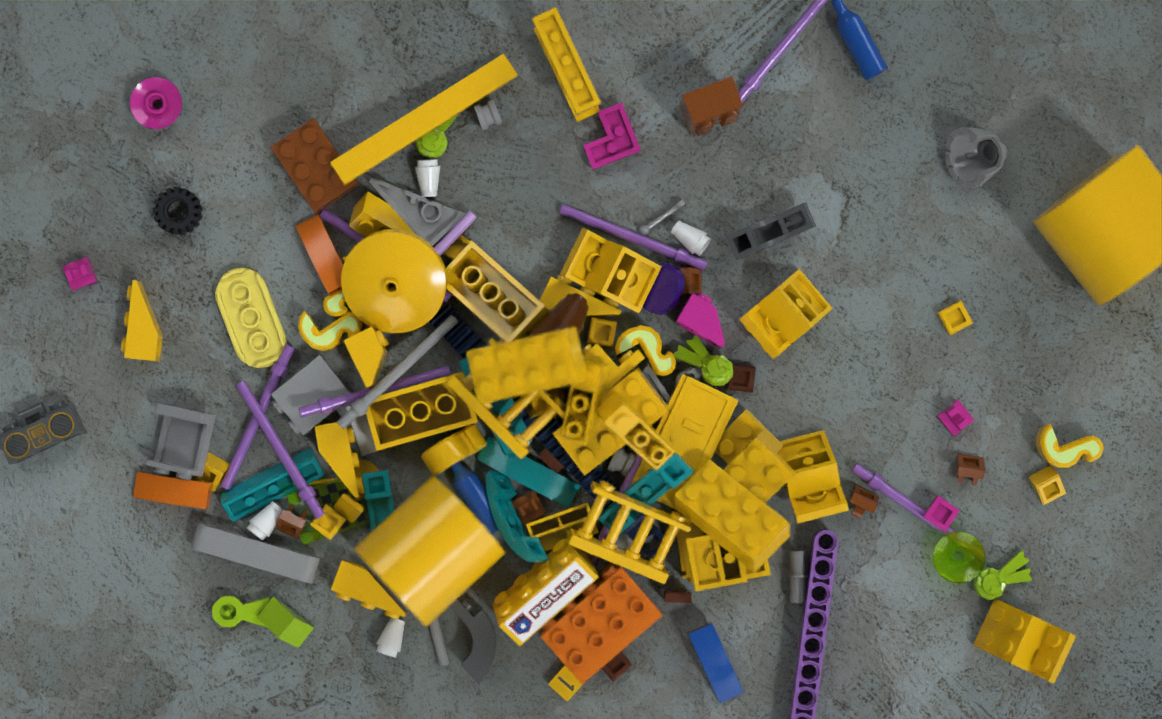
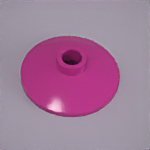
(143, 101)

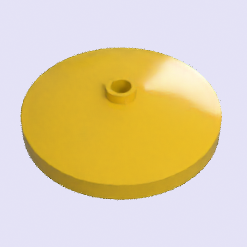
(398, 259)

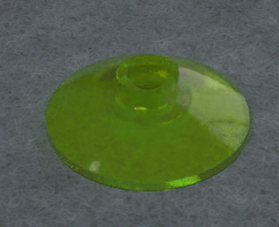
(959, 570)

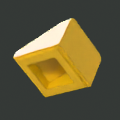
(214, 471)
(1047, 485)
(349, 507)

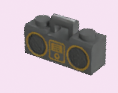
(31, 439)

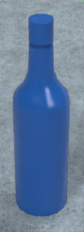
(858, 41)
(473, 495)

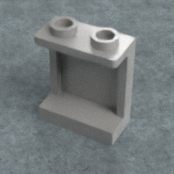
(305, 388)
(182, 441)

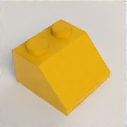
(368, 354)

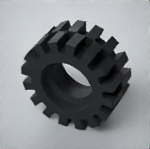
(163, 204)

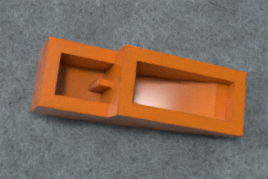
(322, 252)
(173, 490)

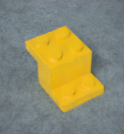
(610, 270)
(786, 314)
(627, 361)
(753, 457)
(816, 484)
(715, 566)
(1024, 640)

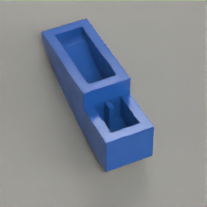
(715, 662)

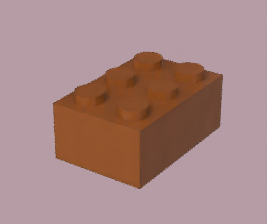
(711, 106)
(307, 160)

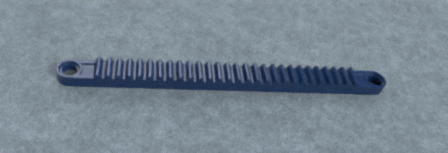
(464, 339)

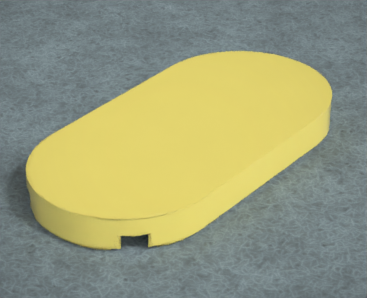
(250, 317)

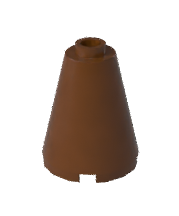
(565, 314)

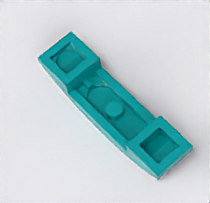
(529, 473)
(650, 488)
(378, 496)
(507, 521)

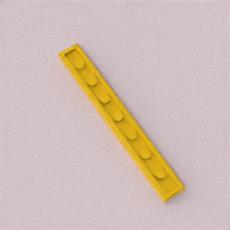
(423, 119)

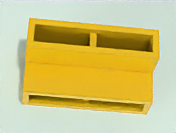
(557, 525)

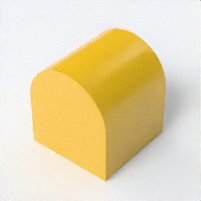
(1109, 225)
(429, 550)

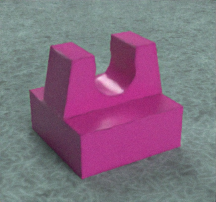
(80, 274)
(955, 418)
(941, 513)

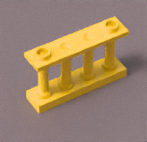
(566, 64)
(501, 423)
(607, 548)

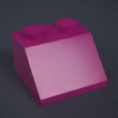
(702, 320)

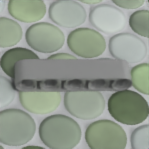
(255, 552)

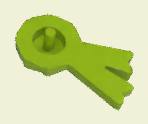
(435, 142)
(715, 368)
(992, 582)
(230, 611)

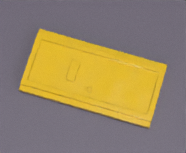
(692, 427)

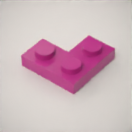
(619, 140)

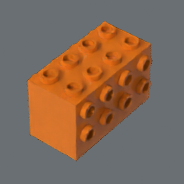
(600, 622)

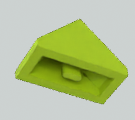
(285, 622)

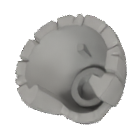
(974, 156)

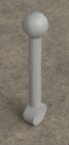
(644, 229)

